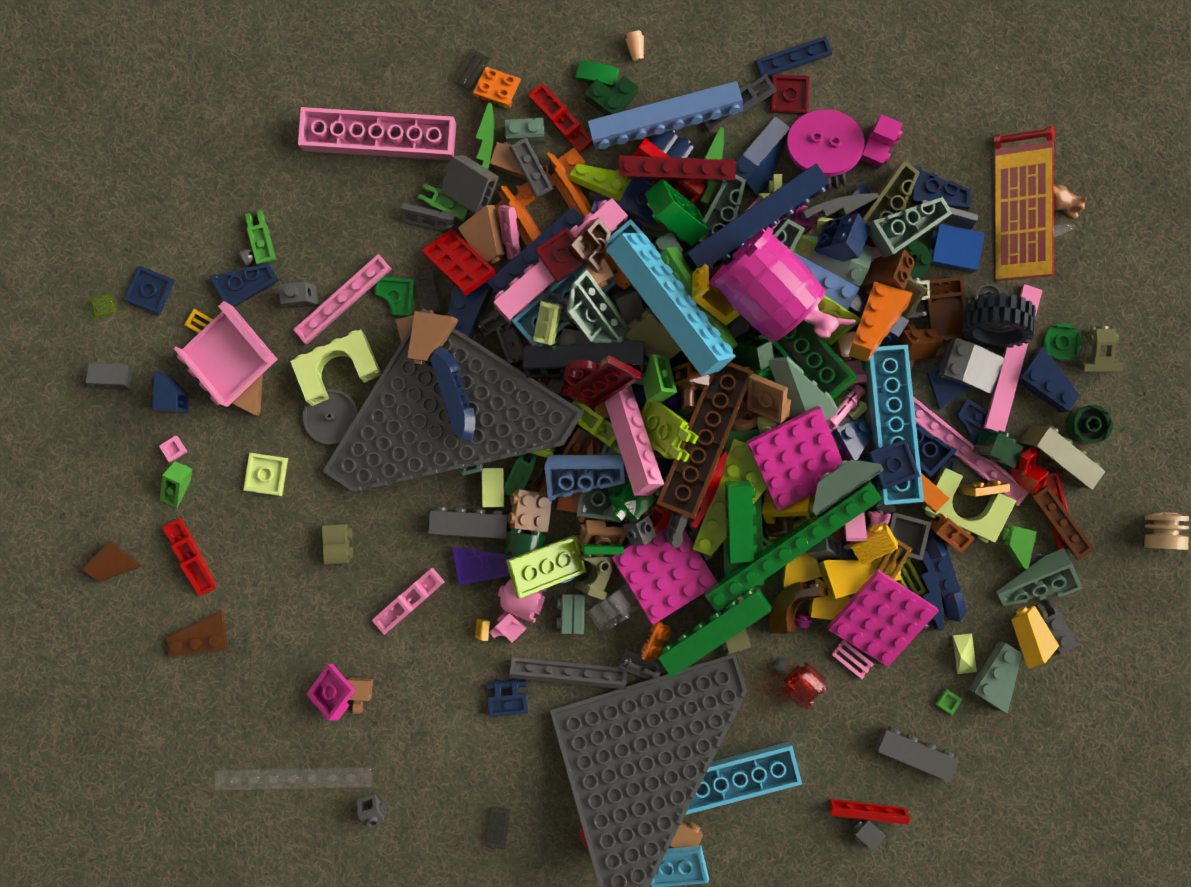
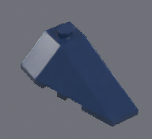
(762, 156)

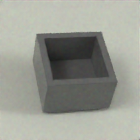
(911, 532)

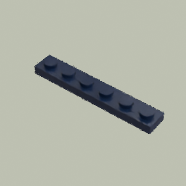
(528, 256)

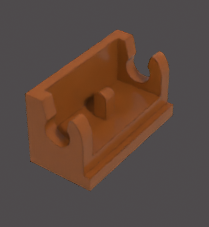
(951, 533)

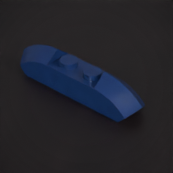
(450, 384)
(950, 590)

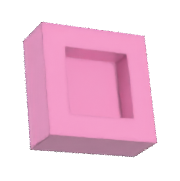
(173, 449)

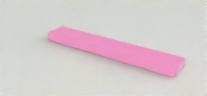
(342, 299)

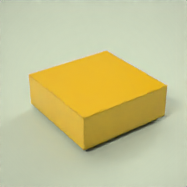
(482, 629)

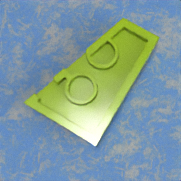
(599, 180)

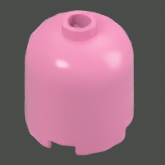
(524, 607)

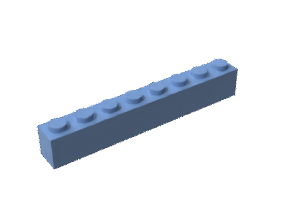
(666, 115)

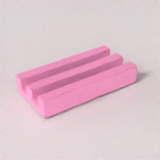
(865, 669)

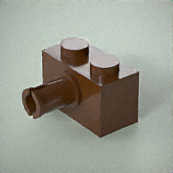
(920, 342)
(687, 381)

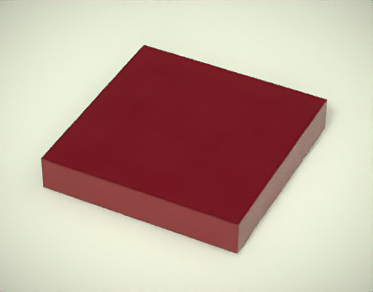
(791, 94)
(557, 256)

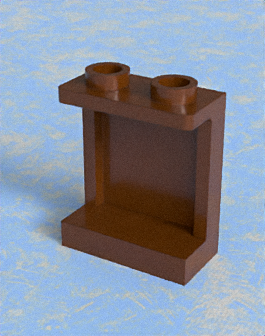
(888, 270)

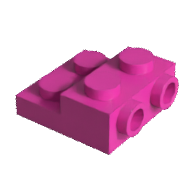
(331, 693)

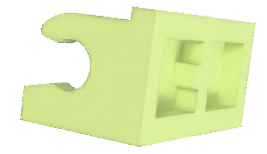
(547, 322)
(492, 487)

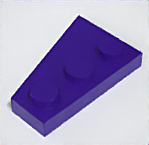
(479, 565)

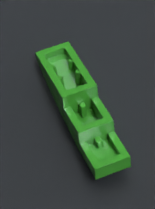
(486, 138)
(714, 152)

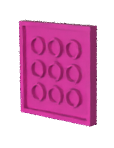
(795, 456)
(663, 575)
(882, 618)

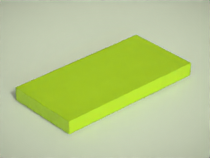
(546, 566)

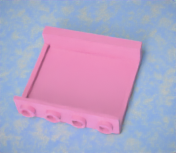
(226, 356)

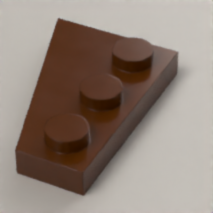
(199, 638)

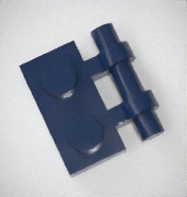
(507, 704)

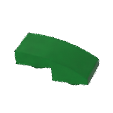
(590, 71)

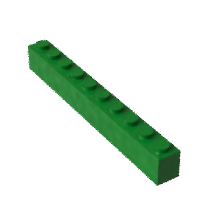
(791, 546)

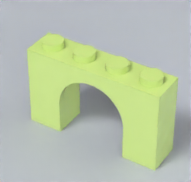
(310, 366)
(987, 523)

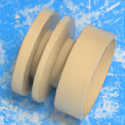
(1166, 531)

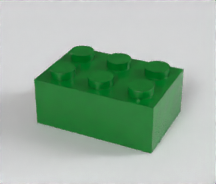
(676, 212)

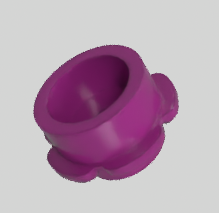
(803, 620)

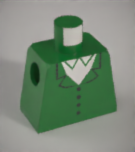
(627, 504)

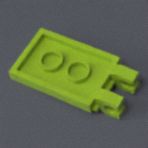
(666, 430)

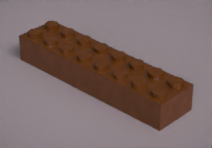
(712, 423)

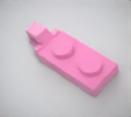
(509, 230)

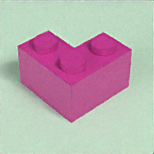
(882, 137)

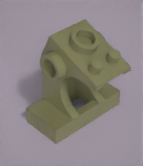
(1095, 363)
(599, 576)

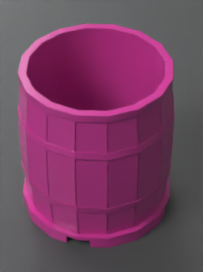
(769, 286)

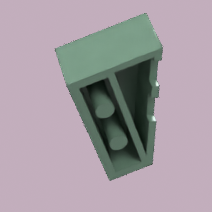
(998, 676)

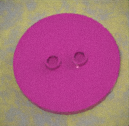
(826, 139)

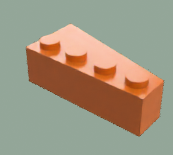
(879, 316)

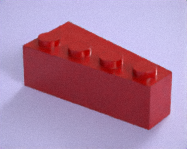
(689, 189)

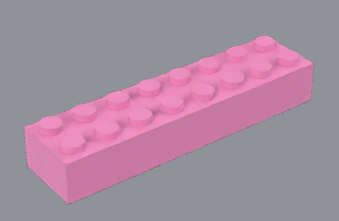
(377, 133)
(538, 278)

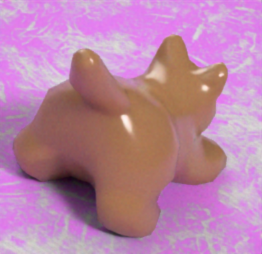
(1067, 201)

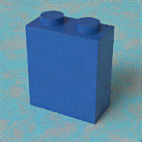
(956, 248)

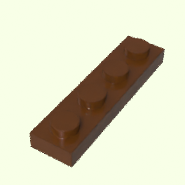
(1062, 522)

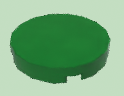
(1062, 341)

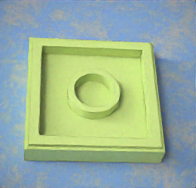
(265, 474)

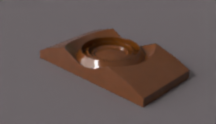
(946, 309)

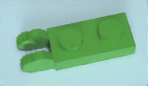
(444, 203)
(260, 239)

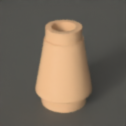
(635, 43)

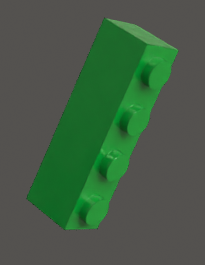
(740, 521)

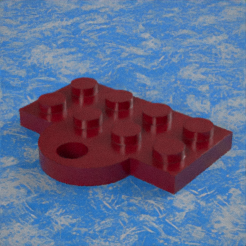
(596, 382)

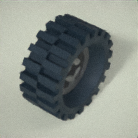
(999, 320)

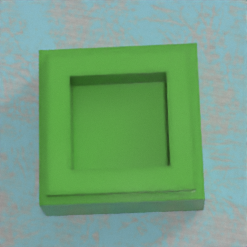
(948, 701)

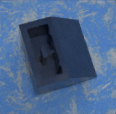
(843, 238)
(168, 394)

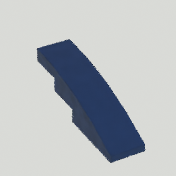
(933, 594)

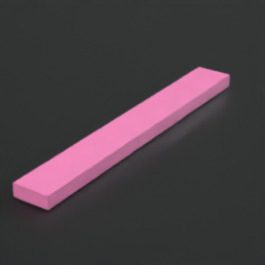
(1009, 374)
(983, 467)

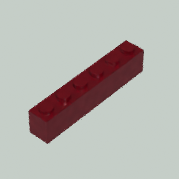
(675, 169)

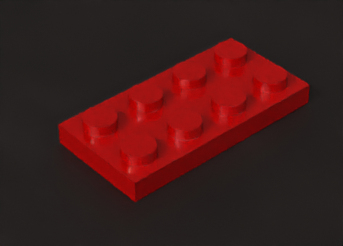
(458, 262)

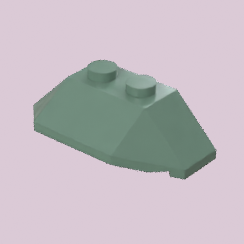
(594, 311)
(842, 482)

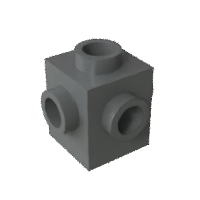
(640, 530)
(370, 811)

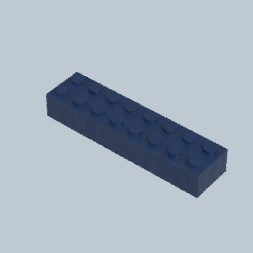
(763, 214)

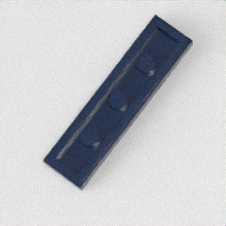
(794, 57)

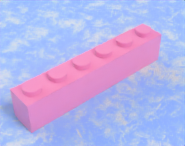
(634, 443)

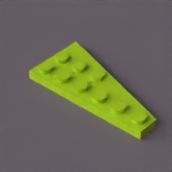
(738, 466)

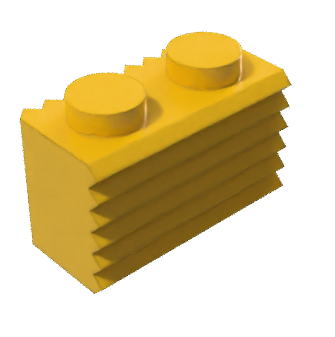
(879, 543)

